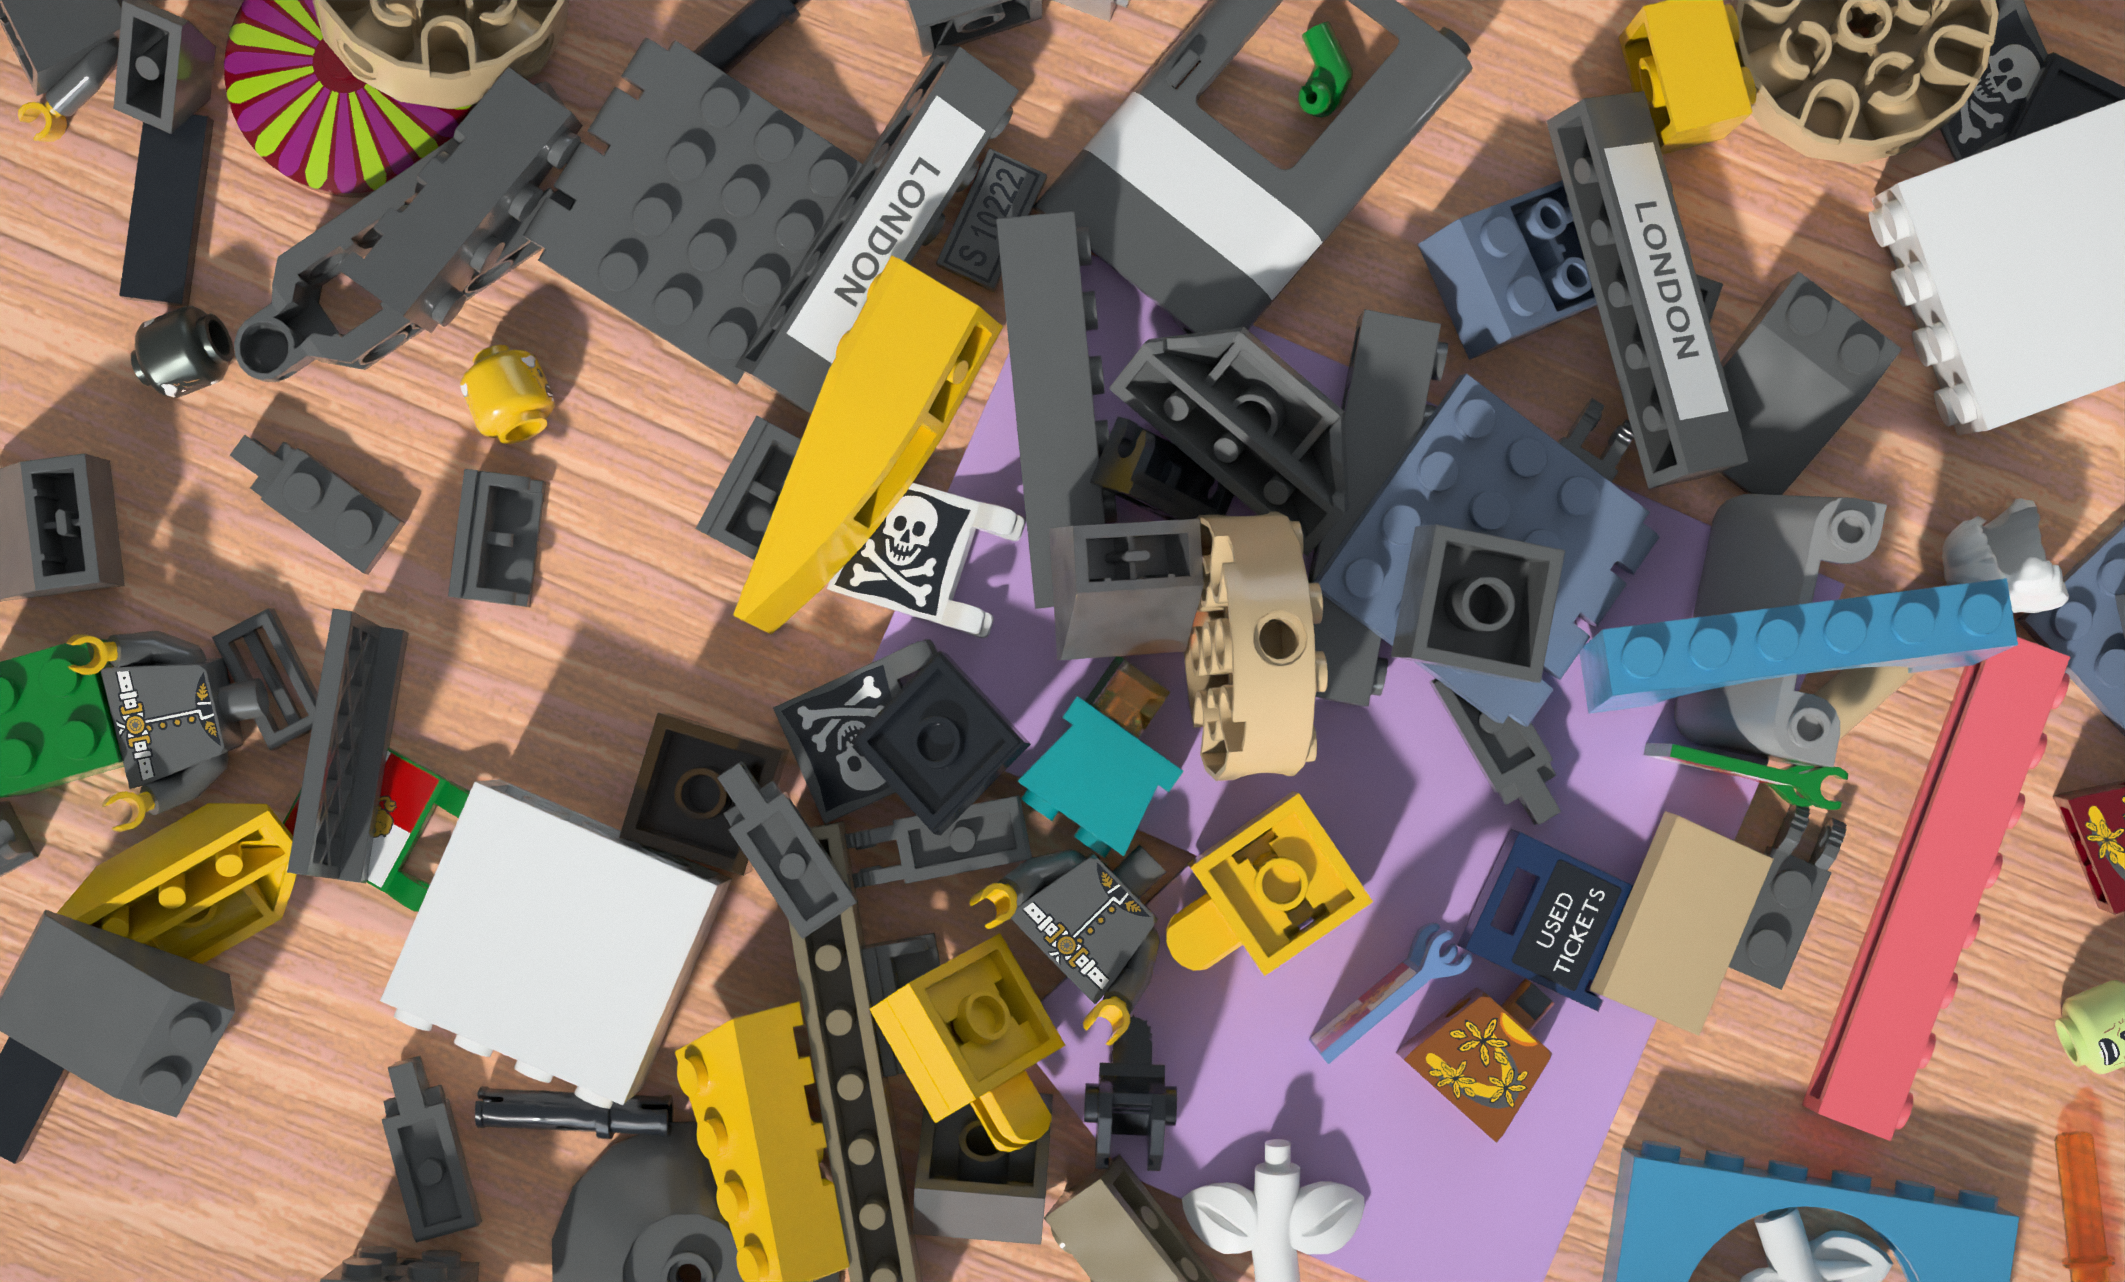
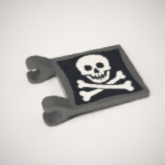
(2002, 87)
(830, 716)

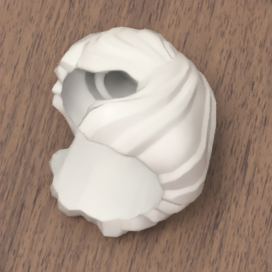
(2010, 550)

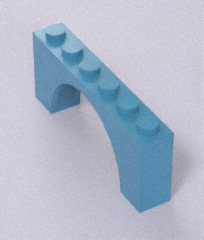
(1691, 655)
(1679, 1207)

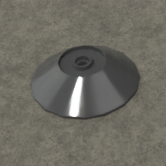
(646, 1215)

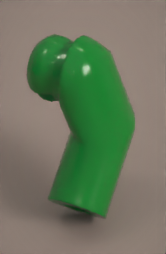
(1330, 74)

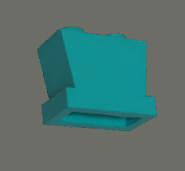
(1097, 779)

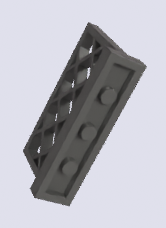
(348, 749)

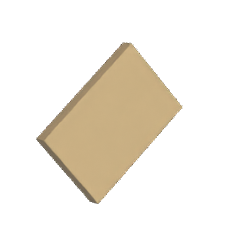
(1681, 923)

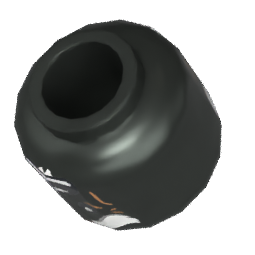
(182, 351)

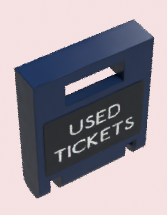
(1561, 923)

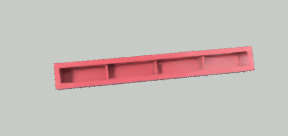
(1935, 888)

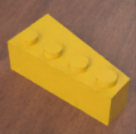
(764, 1146)

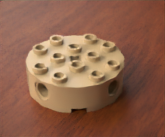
(441, 48)
(1859, 95)
(1254, 648)

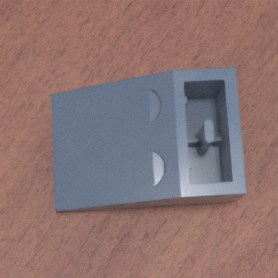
(1510, 269)

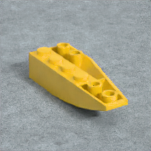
(868, 435)

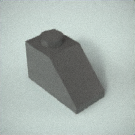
(161, 66)

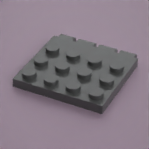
(691, 205)

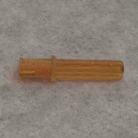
(2082, 1208)

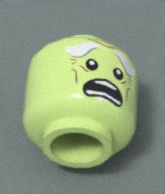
(2095, 1027)

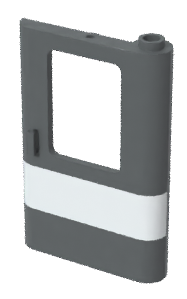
(1204, 214)

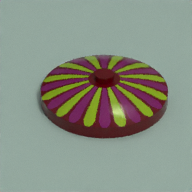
(312, 113)

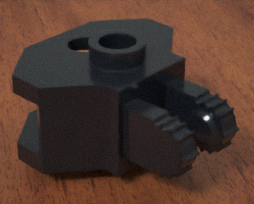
(1131, 1097)

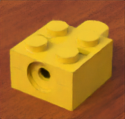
(1266, 891)
(970, 1038)

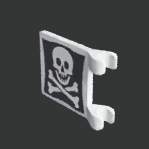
(920, 555)

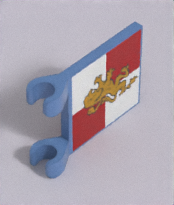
(1391, 991)

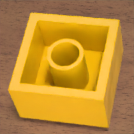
(1689, 70)

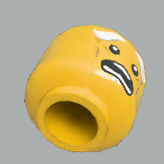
(507, 394)

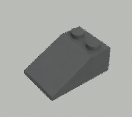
(1798, 380)
(116, 1011)

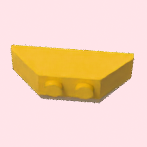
(193, 882)

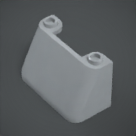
(1763, 557)

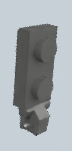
(320, 502)
(1506, 753)
(784, 852)
(427, 1155)

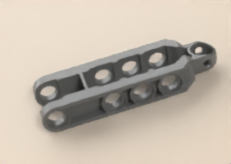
(296, 327)

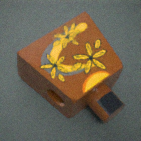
(1484, 1054)

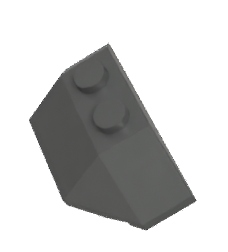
(1245, 423)

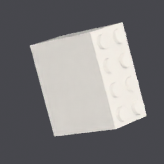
(2015, 270)
(554, 943)

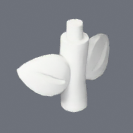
(1275, 1216)
(1828, 1258)

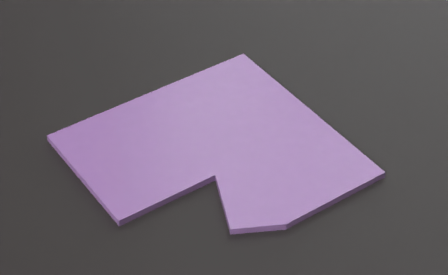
(1420, 839)

